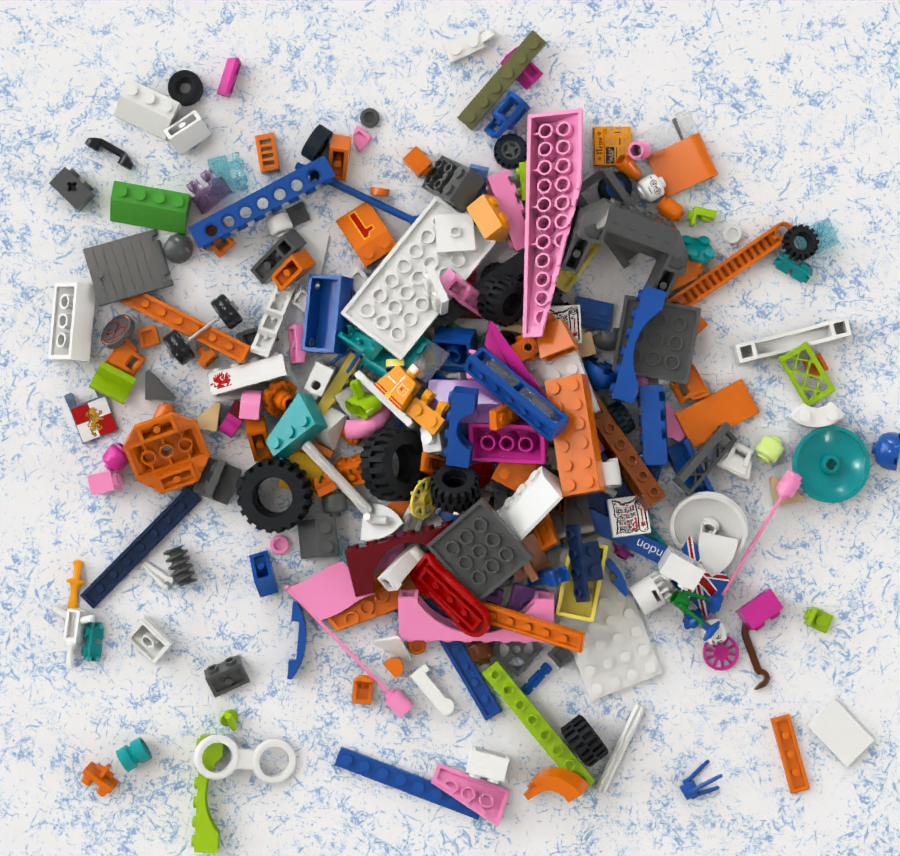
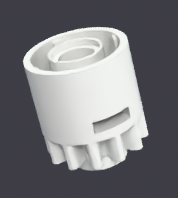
(651, 592)

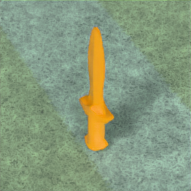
(75, 584)

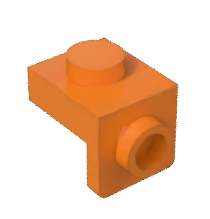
(362, 690)

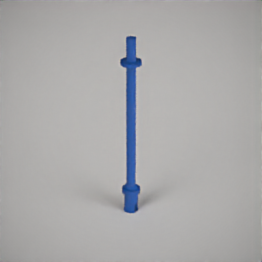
(364, 197)

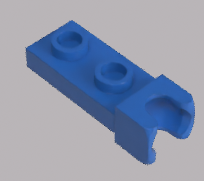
(551, 577)

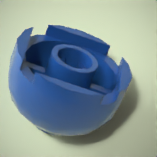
(599, 374)
(887, 450)

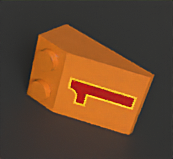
(366, 234)

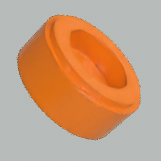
(379, 191)

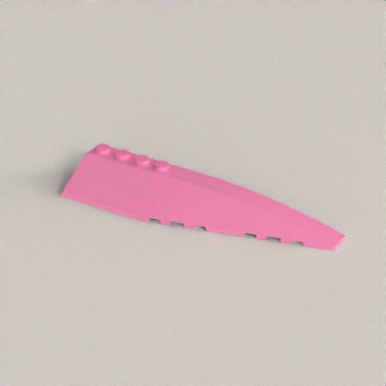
(551, 201)

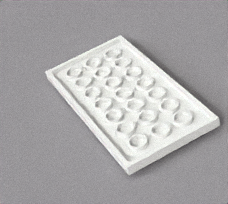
(393, 300)
(616, 643)

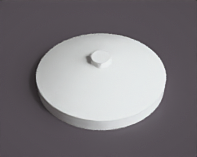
(710, 514)

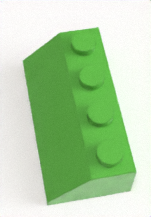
(150, 207)

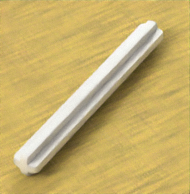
(336, 477)
(620, 748)

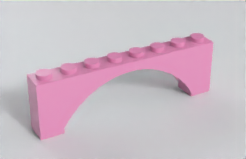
(423, 623)

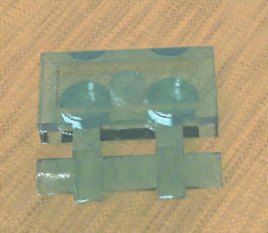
(222, 167)

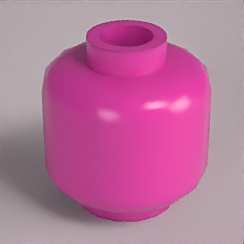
(115, 457)

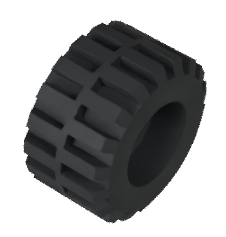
(501, 300)
(454, 488)
(584, 740)

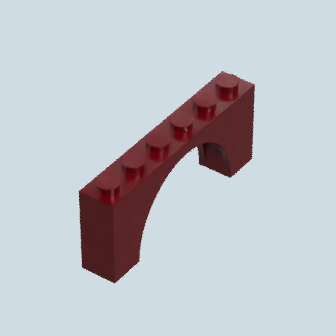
(364, 559)

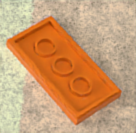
(727, 405)

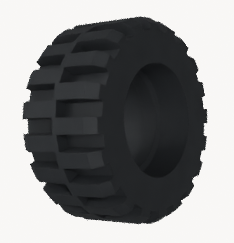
(378, 468)
(254, 509)

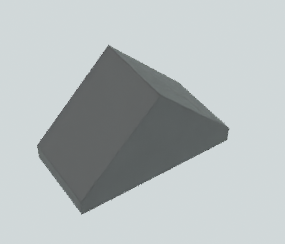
(156, 389)

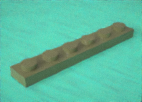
(502, 80)

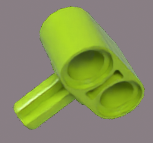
(362, 403)

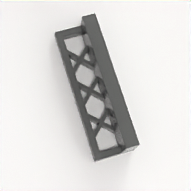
(701, 455)

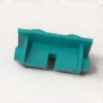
(800, 269)
(90, 648)

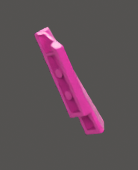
(502, 350)

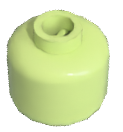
(769, 449)

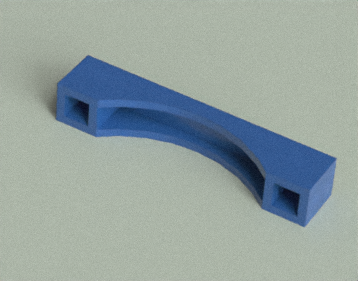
(649, 306)

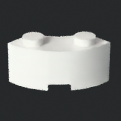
(816, 417)

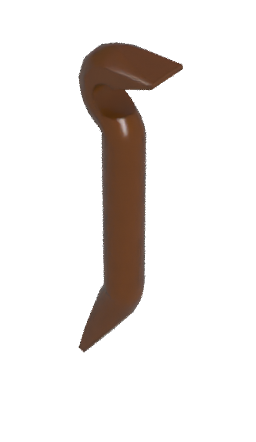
(754, 659)

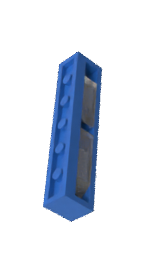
(516, 394)

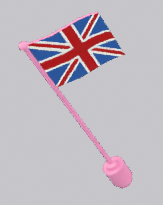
(708, 585)

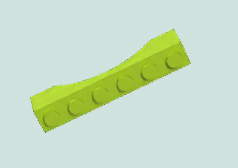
(206, 832)

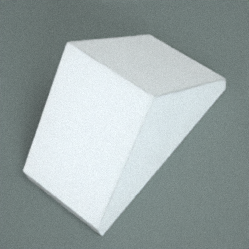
(329, 436)

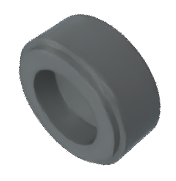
(369, 118)

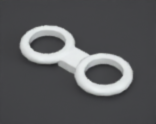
(245, 759)

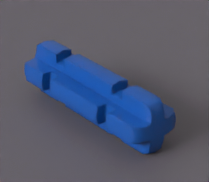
(536, 678)

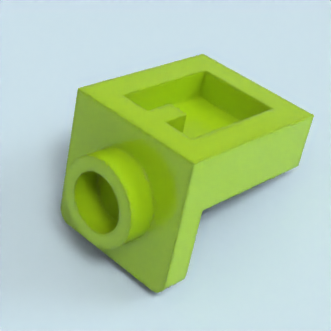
(703, 214)
(817, 619)

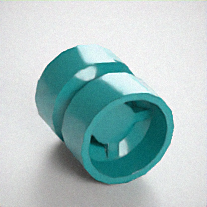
(132, 755)

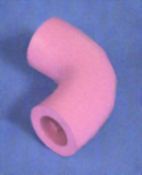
(365, 427)

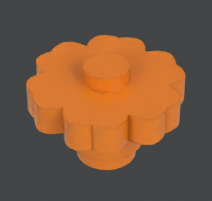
(278, 397)

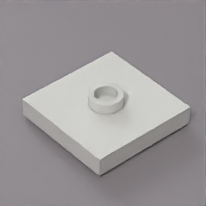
(454, 233)

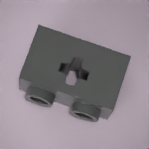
(62, 184)

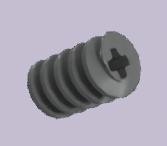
(179, 566)

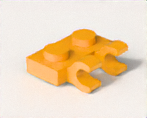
(425, 415)

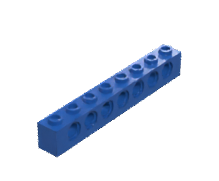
(319, 165)

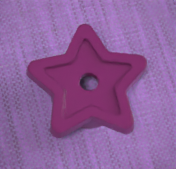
(622, 552)

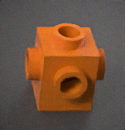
(518, 348)

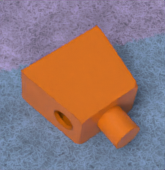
(556, 340)

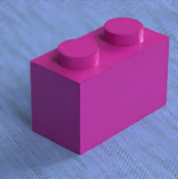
(759, 610)

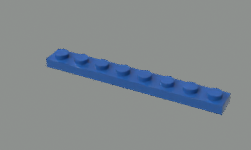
(399, 779)

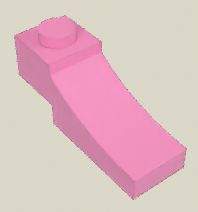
(460, 290)

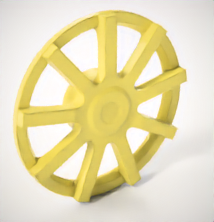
(424, 499)

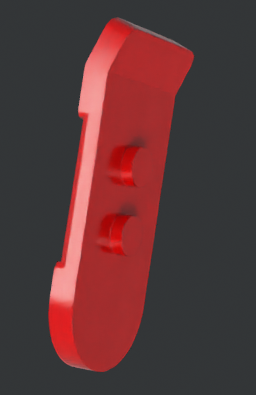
(451, 596)

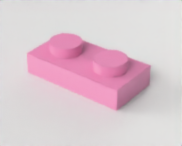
(295, 335)

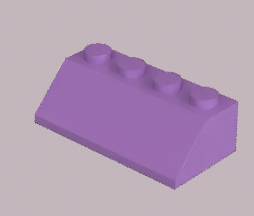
(486, 399)

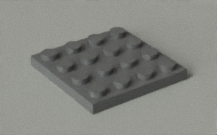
(665, 343)
(480, 549)

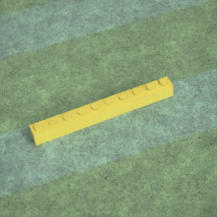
(341, 379)

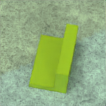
(112, 382)

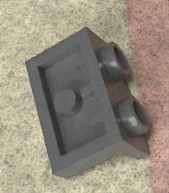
(226, 676)

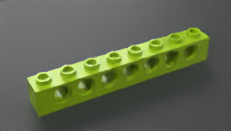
(534, 721)

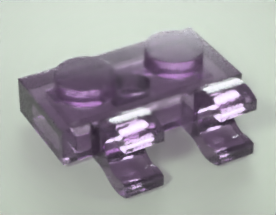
(210, 196)

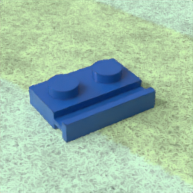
(595, 313)

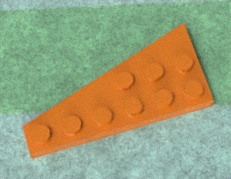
(372, 606)

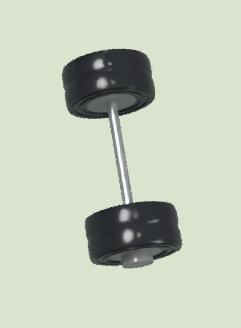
(178, 346)

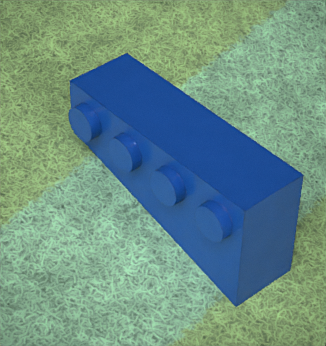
(654, 426)

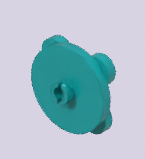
(698, 248)

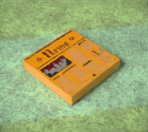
(609, 144)

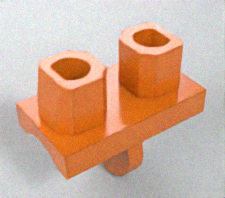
(101, 776)

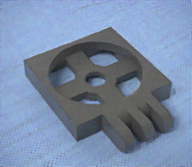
(517, 670)

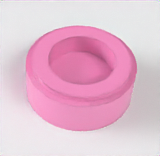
(279, 544)

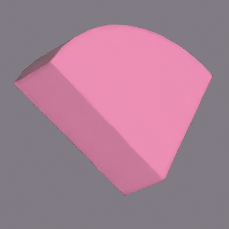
(360, 138)

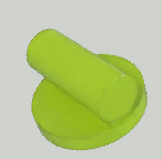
(229, 718)

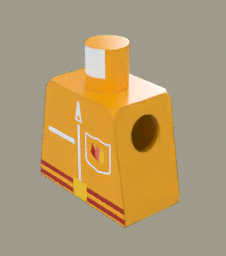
(400, 386)

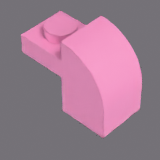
(250, 404)

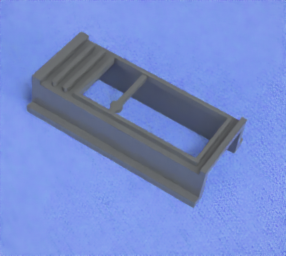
(621, 253)

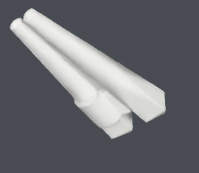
(159, 577)

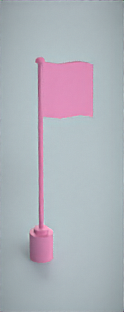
(330, 594)

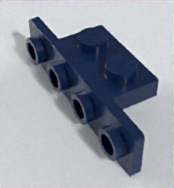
(584, 561)

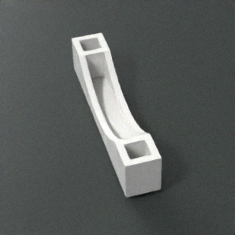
(787, 341)

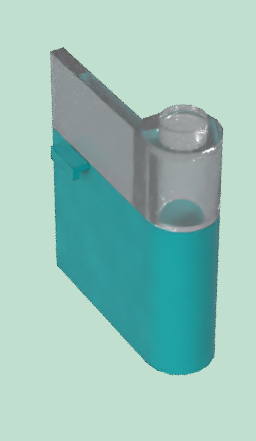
(424, 354)

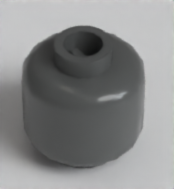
(334, 503)

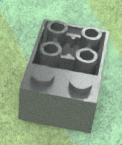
(453, 183)

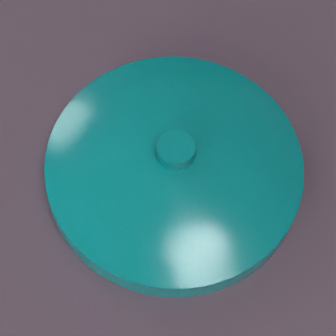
(831, 464)

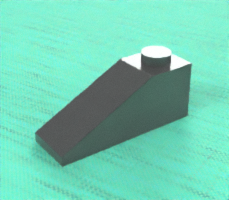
(277, 255)

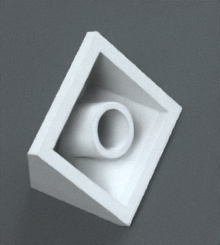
(150, 639)

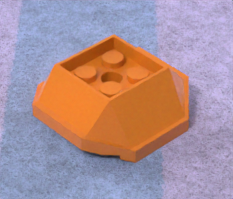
(169, 468)

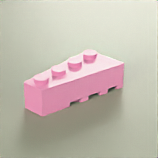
(507, 196)

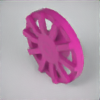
(721, 653)

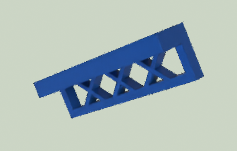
(678, 456)

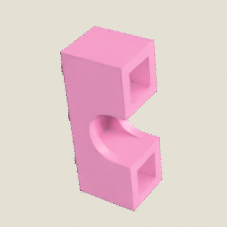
(105, 482)

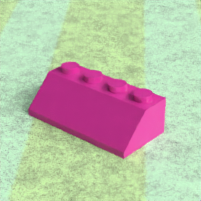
(510, 444)

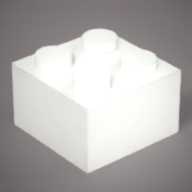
(680, 568)
(487, 764)

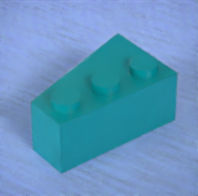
(297, 425)

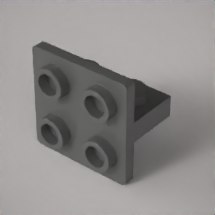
(217, 481)

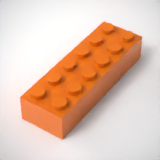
(578, 445)

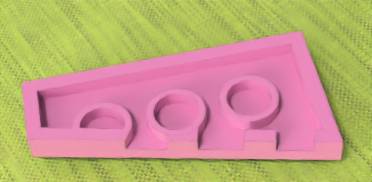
(478, 795)

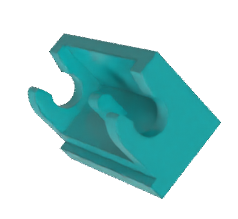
(361, 343)

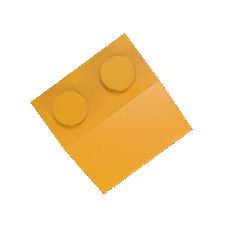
(489, 218)

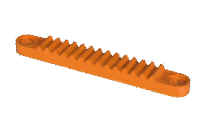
(730, 267)

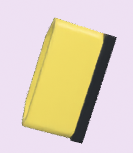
(391, 363)

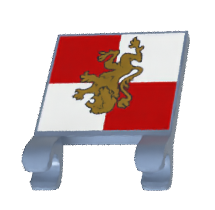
(92, 417)

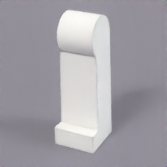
(401, 567)
(443, 704)

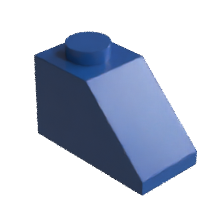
(263, 574)

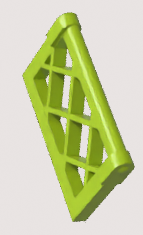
(822, 374)

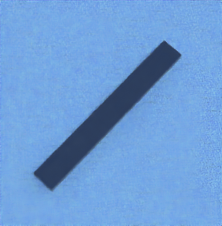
(140, 547)

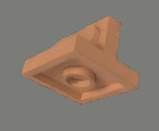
(537, 563)

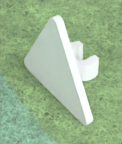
(394, 645)

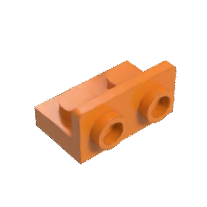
(350, 469)

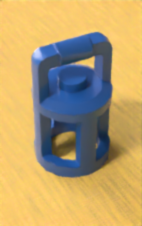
(501, 120)

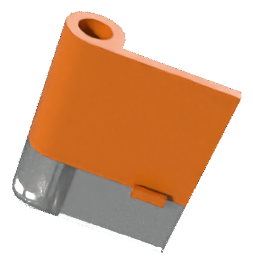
(679, 154)

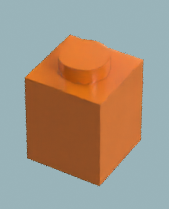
(418, 162)

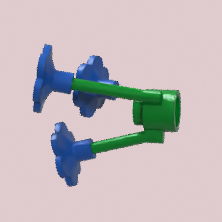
(695, 617)

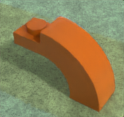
(558, 780)

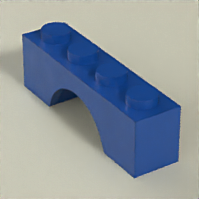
(459, 450)

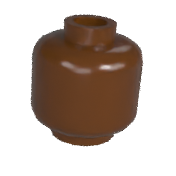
(480, 652)

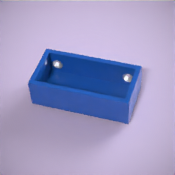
(322, 322)

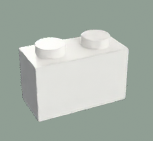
(187, 132)

